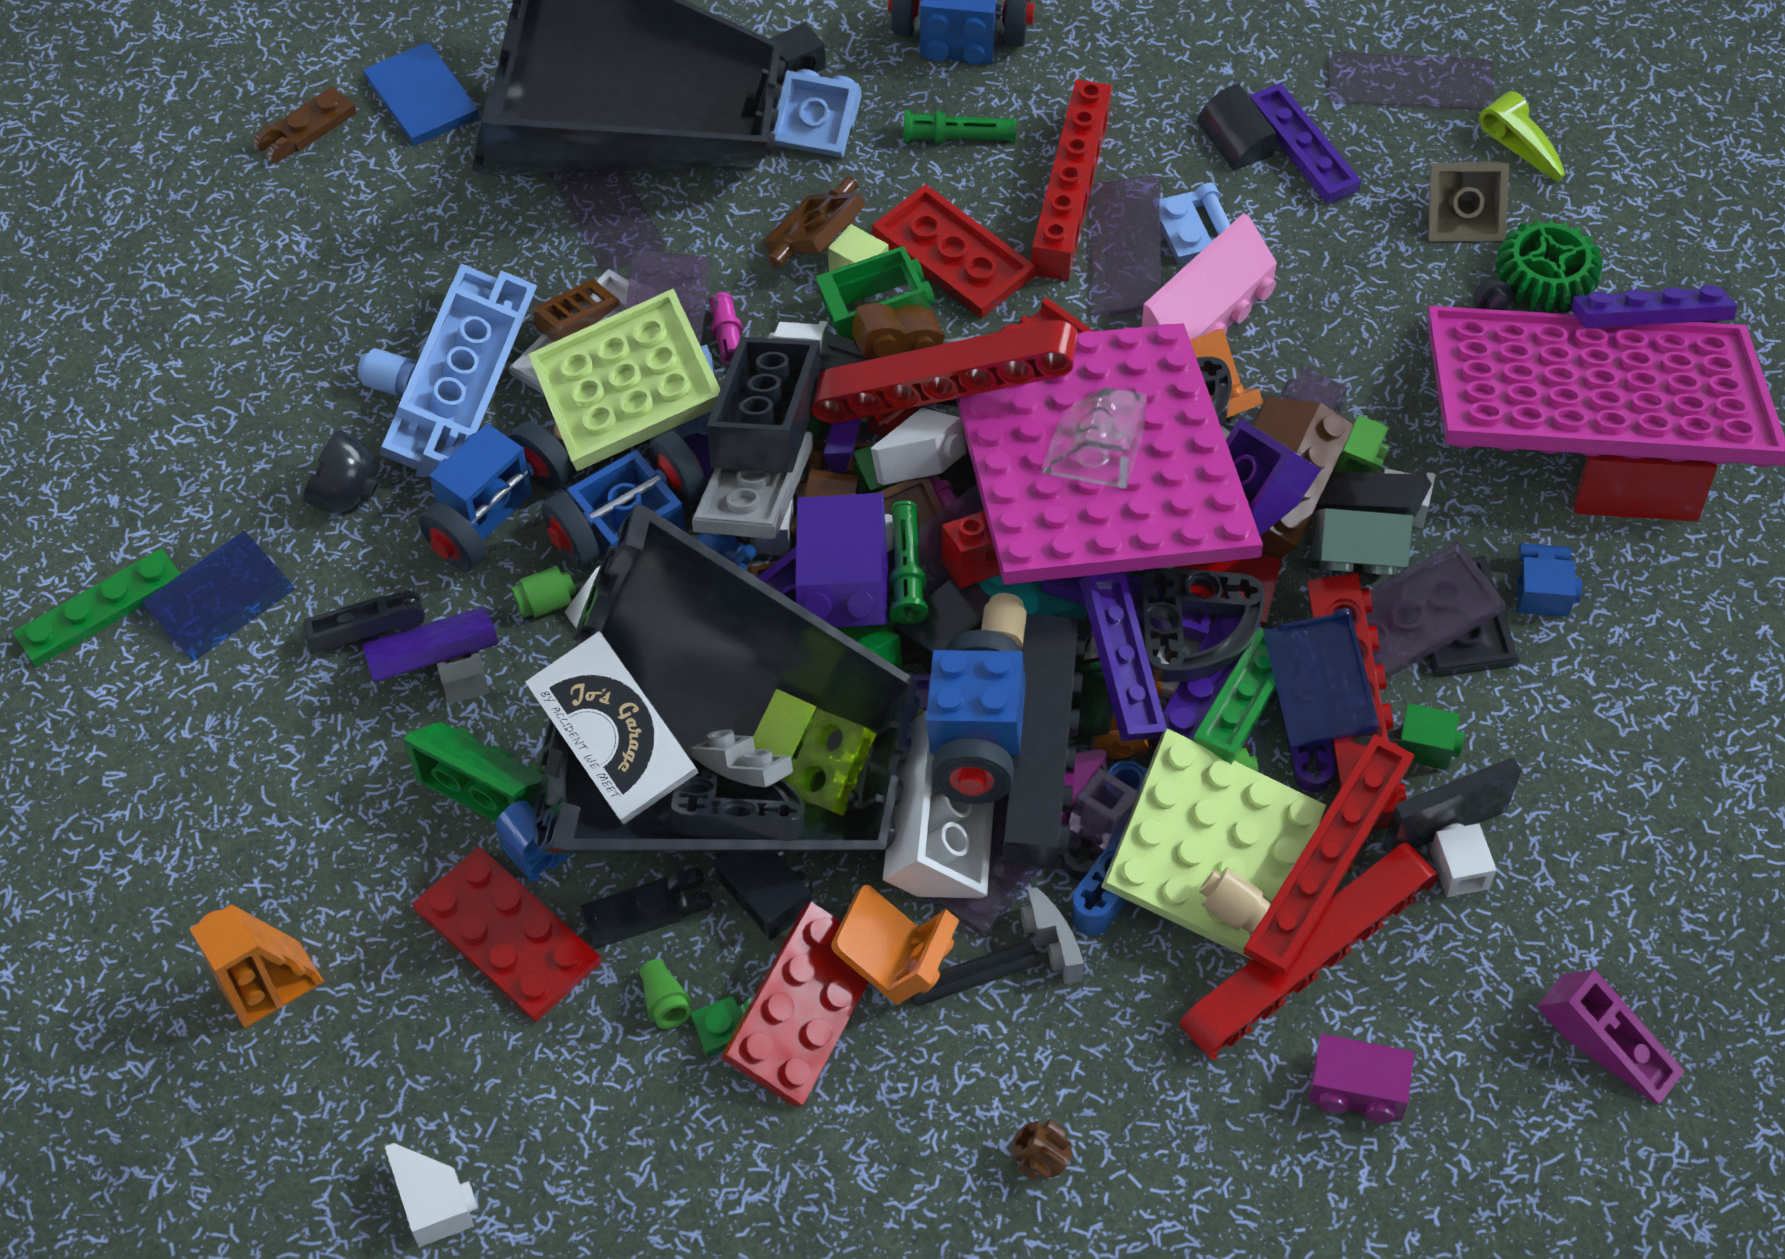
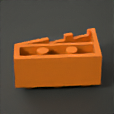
(253, 963)

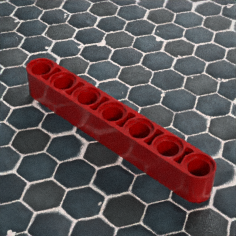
(945, 372)
(1350, 915)

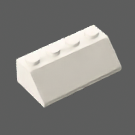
(937, 842)

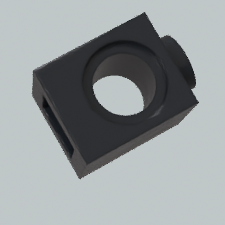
(801, 49)

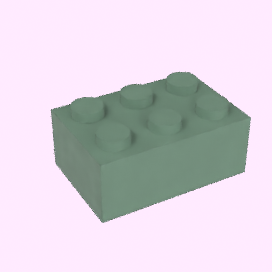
(1362, 538)

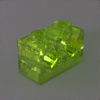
(840, 765)

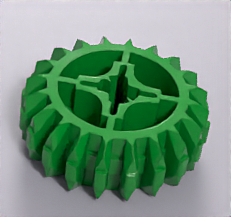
(1551, 258)

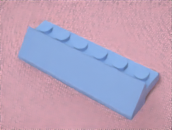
(457, 368)

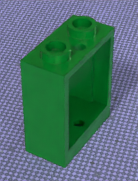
(871, 278)

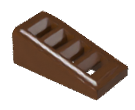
(548, 313)

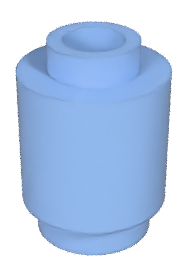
(385, 371)

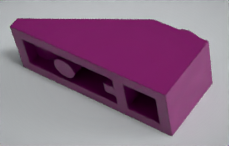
(1610, 1033)

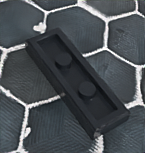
(1374, 492)

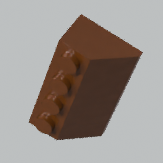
(1315, 435)

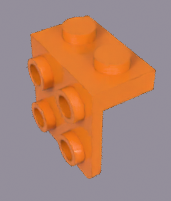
(890, 947)

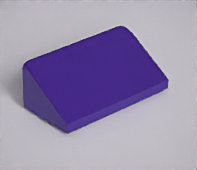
(841, 444)

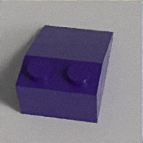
(1269, 473)
(843, 559)

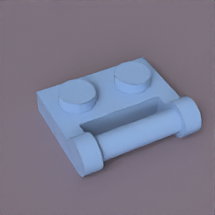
(1183, 225)

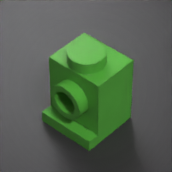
(1364, 447)

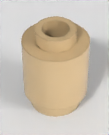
(1006, 616)
(1234, 899)

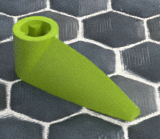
(1510, 124)

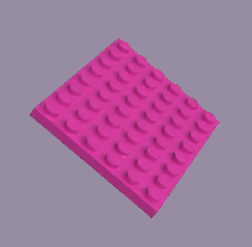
(1602, 389)
(1181, 492)

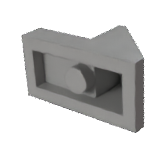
(463, 677)

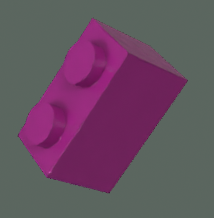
(1361, 1078)

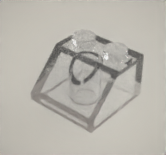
(1098, 438)

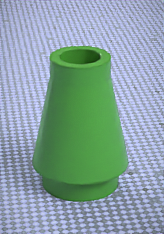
(665, 998)

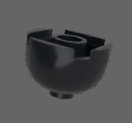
(342, 475)

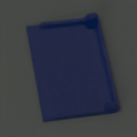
(218, 595)
(1321, 679)

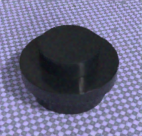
(1493, 295)

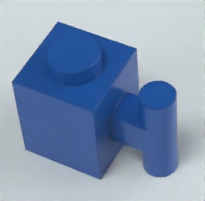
(1547, 580)

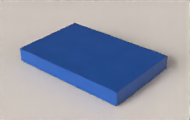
(421, 93)

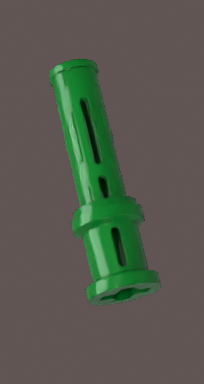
(940, 127)
(907, 578)

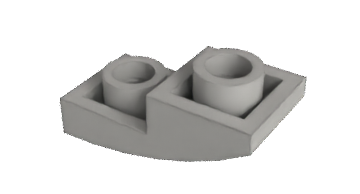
(738, 760)
(1051, 929)

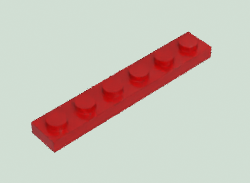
(1328, 855)

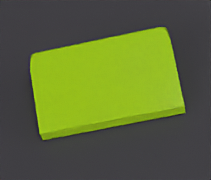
(783, 724)

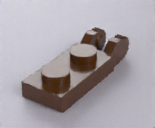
(304, 125)

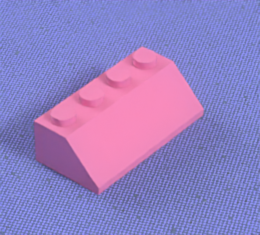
(1217, 283)

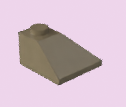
(1468, 201)

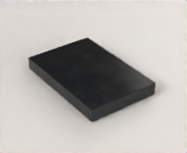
(1482, 648)
(1457, 802)

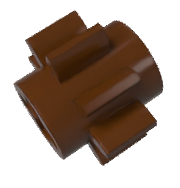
(1041, 1149)

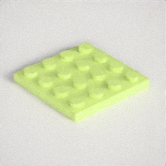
(625, 379)
(1201, 818)

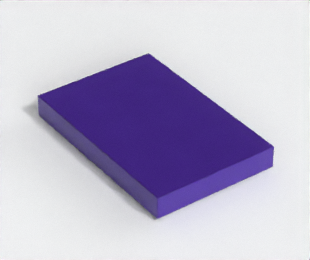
(430, 644)

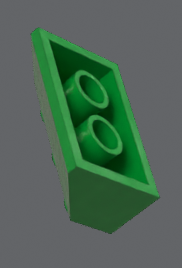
(469, 771)

